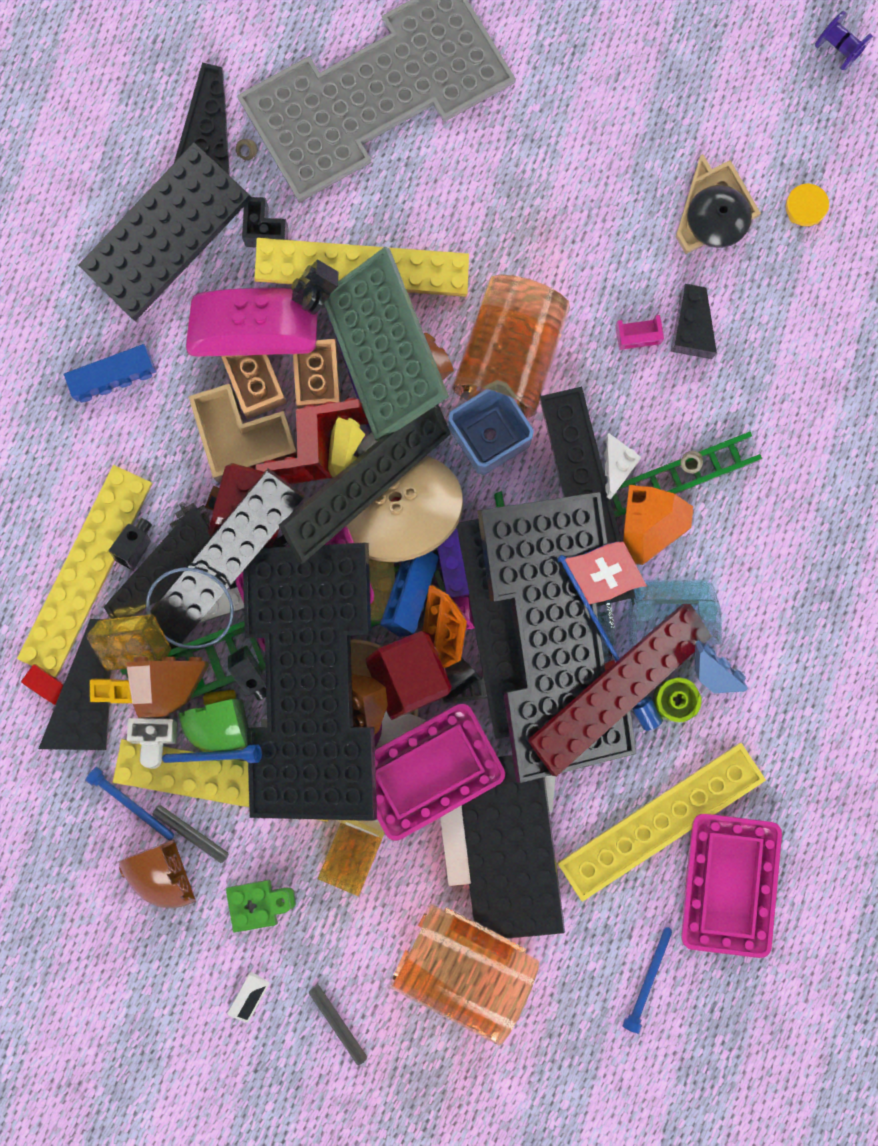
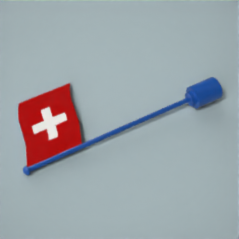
(600, 577)

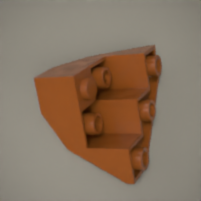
(163, 685)
(368, 702)

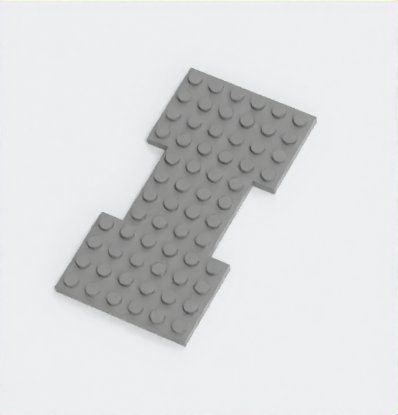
(322, 119)

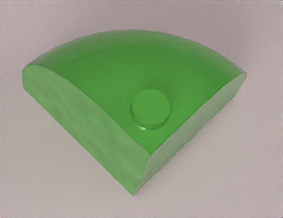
(216, 726)

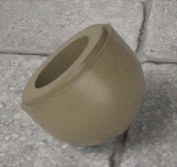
(252, 147)
(694, 465)

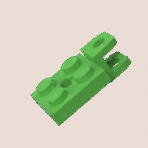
(268, 904)

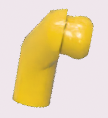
(218, 696)

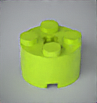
(686, 692)

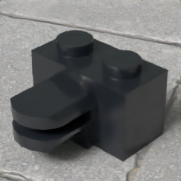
(314, 286)

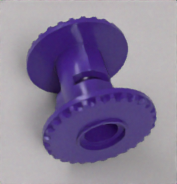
(843, 40)

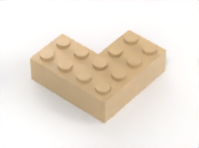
(233, 441)

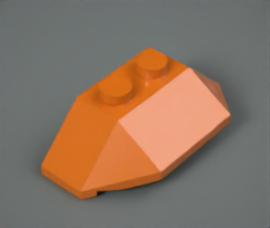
(445, 626)

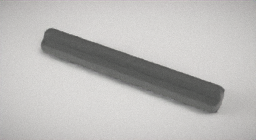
(190, 833)
(338, 1025)

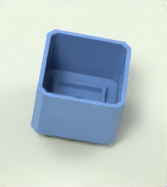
(492, 412)

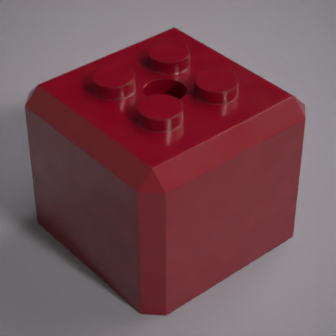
(234, 486)
(409, 673)

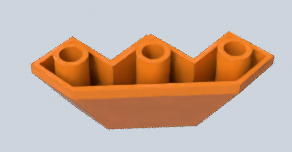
(654, 521)

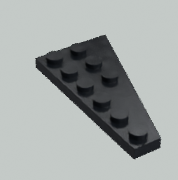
(207, 117)
(172, 553)
(76, 720)

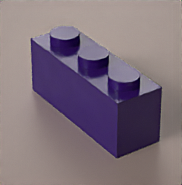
(453, 567)

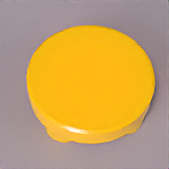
(807, 205)

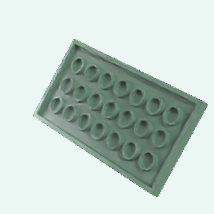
(384, 345)

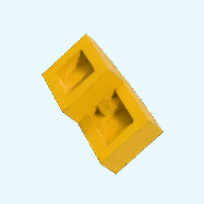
(110, 691)

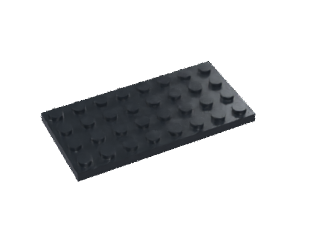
(164, 231)
(513, 858)

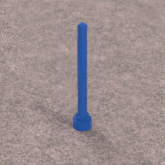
(251, 754)
(98, 779)
(633, 1021)

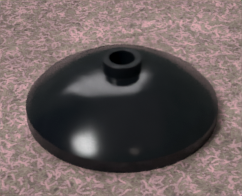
(719, 228)

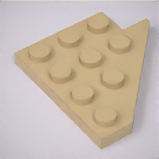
(705, 177)

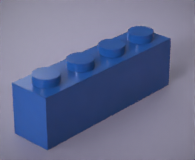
(110, 373)
(409, 594)

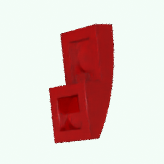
(43, 683)

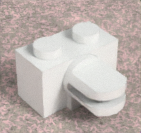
(152, 736)

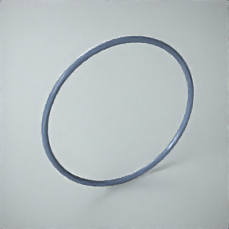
(216, 580)

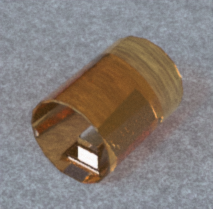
(513, 341)
(466, 974)

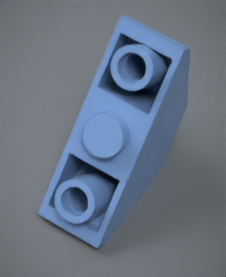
(717, 672)

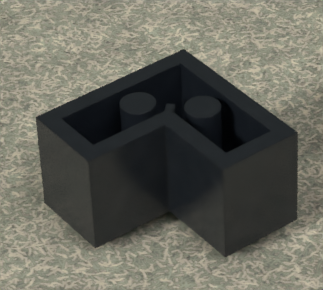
(258, 225)

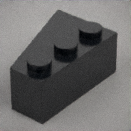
(693, 324)

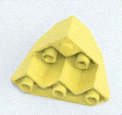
(343, 443)

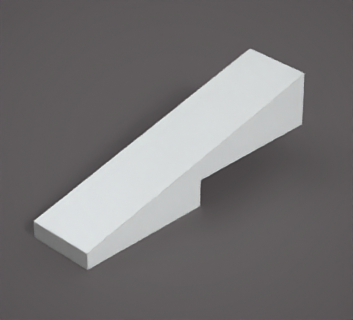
(455, 848)

